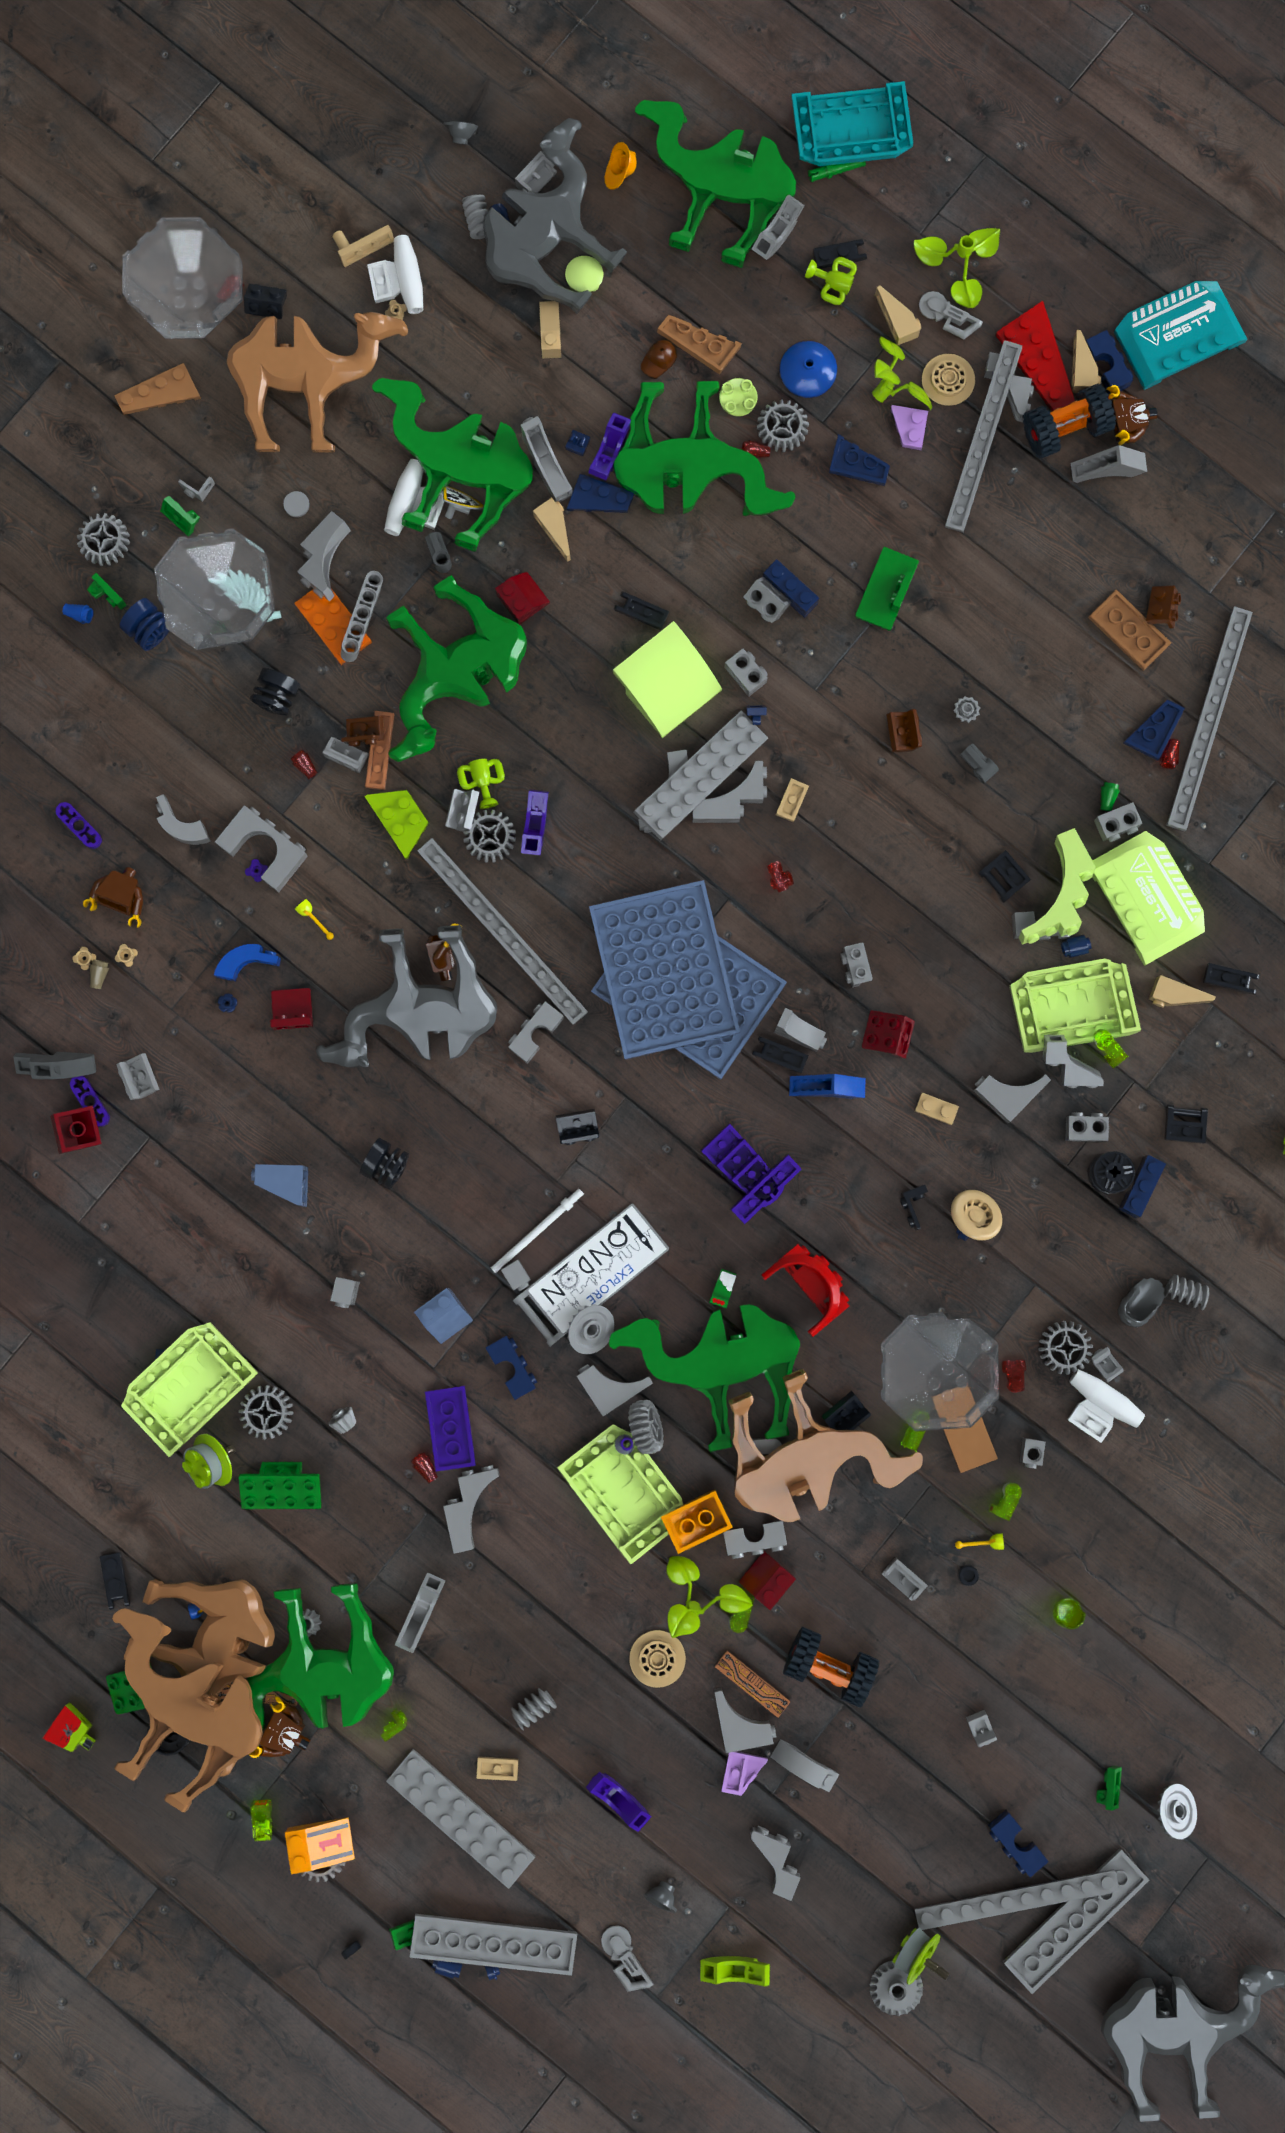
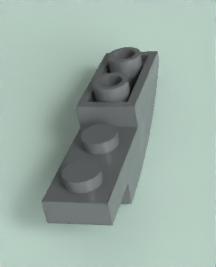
(55, 1066)

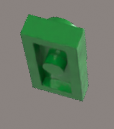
(183, 520)
(100, 587)
(1110, 1795)
(402, 1935)

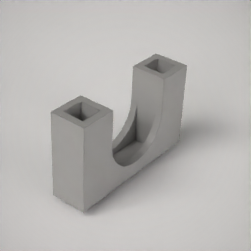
(248, 824)

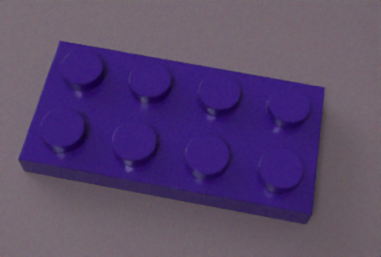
(450, 1428)

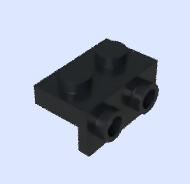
(264, 301)
(577, 1127)
(846, 1413)

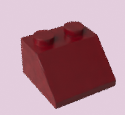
(521, 596)
(75, 1129)
(767, 1580)

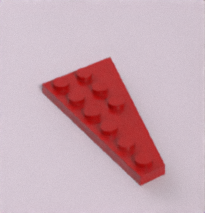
(1039, 356)

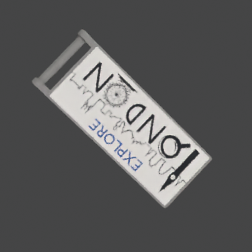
(593, 1271)

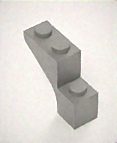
(1019, 389)
(1073, 1071)
(420, 1612)
(776, 1851)

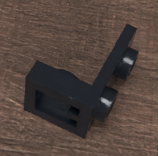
(915, 1194)

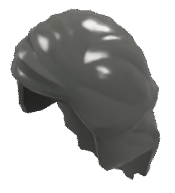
(1141, 1302)

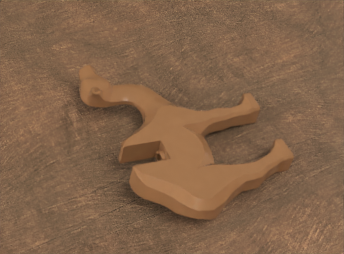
(304, 369)
(805, 1462)
(231, 1623)
(186, 1708)

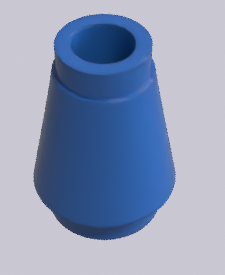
(80, 613)

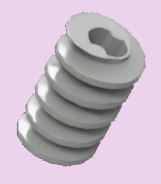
(475, 214)
(1187, 1290)
(533, 1708)

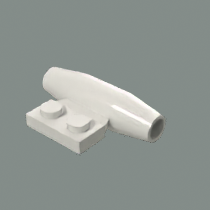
(398, 277)
(408, 498)
(1101, 1406)

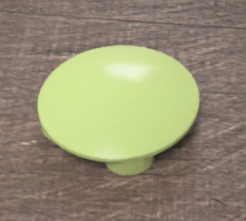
(584, 274)
(738, 397)

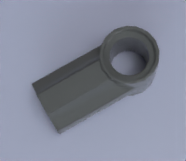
(438, 551)
(982, 767)

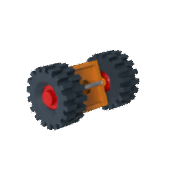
(1090, 411)
(855, 1679)

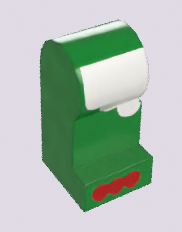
(723, 1288)

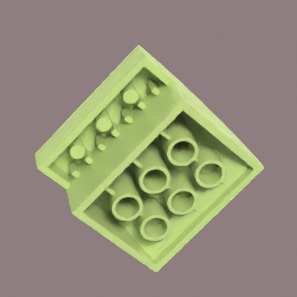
(667, 679)

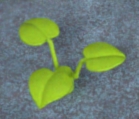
(982, 241)
(889, 378)
(685, 1619)

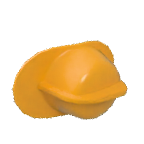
(621, 165)

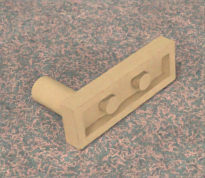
(353, 252)

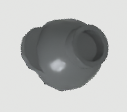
(461, 131)
(662, 1897)

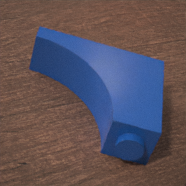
(827, 1086)

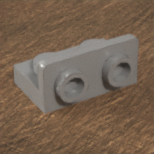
(461, 809)

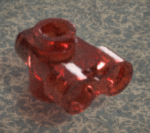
(780, 880)
(1015, 1374)

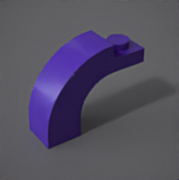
(619, 1800)

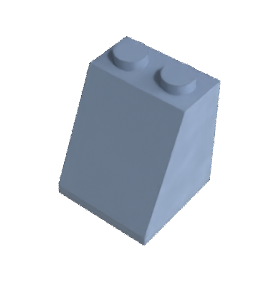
(284, 1181)
(443, 1315)

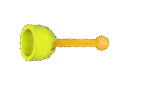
(305, 909)
(995, 1541)

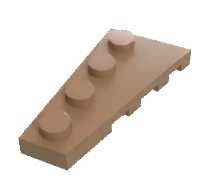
(706, 347)
(164, 389)

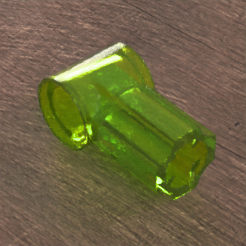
(912, 1438)

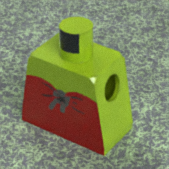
(70, 1730)

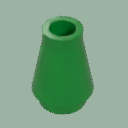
(1108, 795)

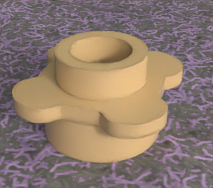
(393, 306)
(120, 957)
(78, 958)

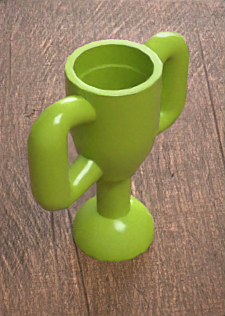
(834, 279)
(481, 778)

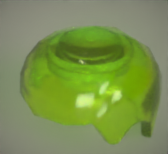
(1068, 1614)

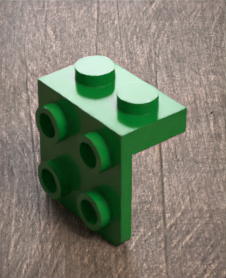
(122, 1694)

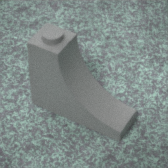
(1110, 462)
(800, 1031)
(1007, 1099)
(606, 1392)
(740, 1732)

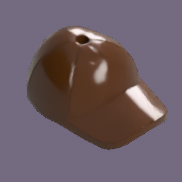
(657, 361)

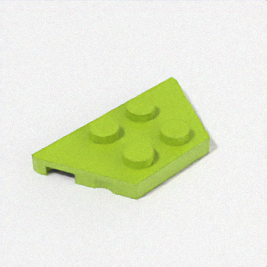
(400, 818)

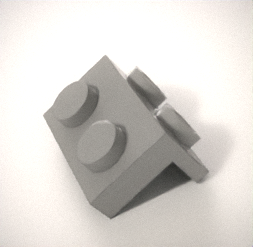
(857, 964)
(137, 1077)

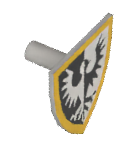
(459, 501)

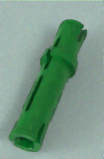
(830, 170)

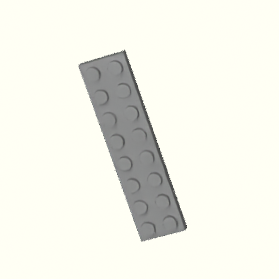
(700, 775)
(461, 1818)
(1072, 1926)
(493, 1944)

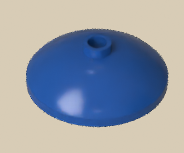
(807, 380)

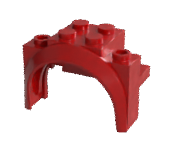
(815, 1281)

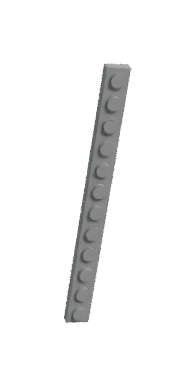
(1209, 719)
(502, 931)

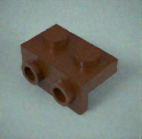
(1163, 605)
(364, 730)
(904, 731)

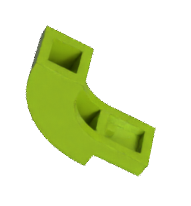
(734, 1969)

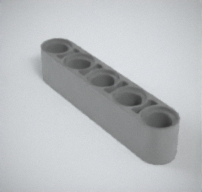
(361, 624)

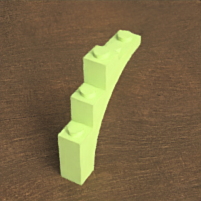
(1062, 915)

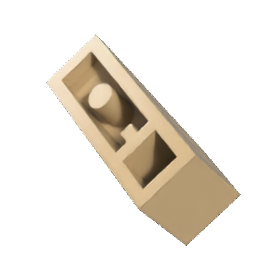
(898, 317)
(550, 329)
(1083, 365)
(551, 519)
(1173, 993)

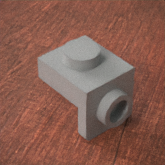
(1106, 1364)
(981, 1728)

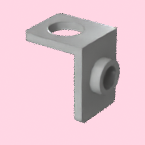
(202, 493)

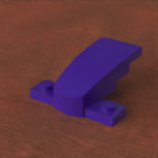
(748, 1171)

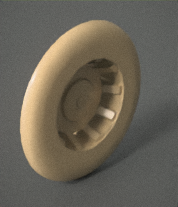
(948, 379)
(973, 1219)
(657, 1659)

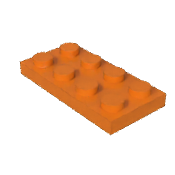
(328, 621)

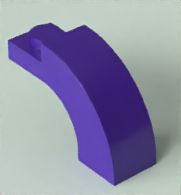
(610, 447)
(535, 822)

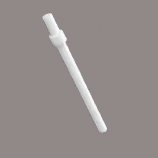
(566, 1204)

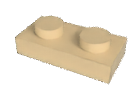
(792, 800)
(936, 1108)
(497, 1768)

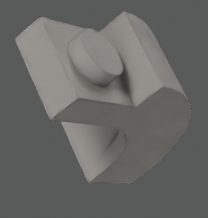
(779, 229)
(188, 833)
(804, 1766)

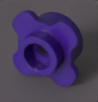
(251, 870)

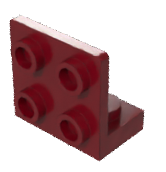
(291, 1009)
(888, 1033)

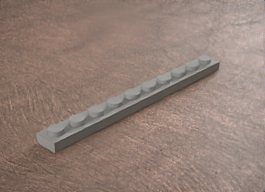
(983, 436)
(1017, 1899)

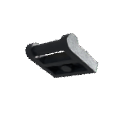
(1009, 871)
(1183, 1130)

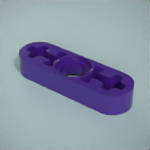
(70, 825)
(86, 1085)

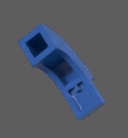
(236, 959)

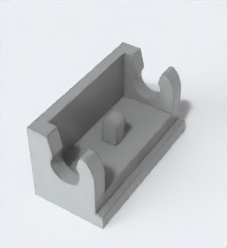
(535, 174)
(345, 755)
(904, 1579)

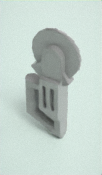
(935, 306)
(617, 1944)

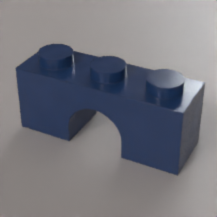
(1103, 348)
(798, 593)
(1143, 1186)
(505, 1351)
(1029, 1858)

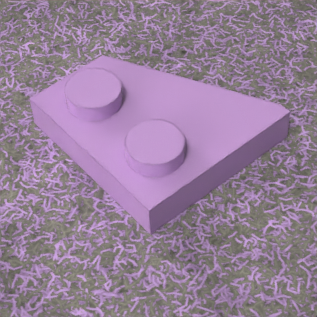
(910, 425)
(741, 1771)

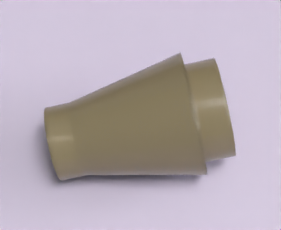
(98, 972)

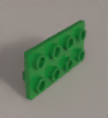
(887, 588)
(280, 1487)

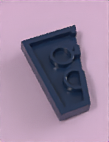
(857, 464)
(599, 496)
(1156, 730)

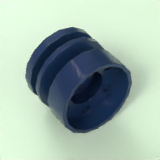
(144, 624)

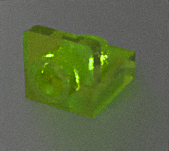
(393, 1728)

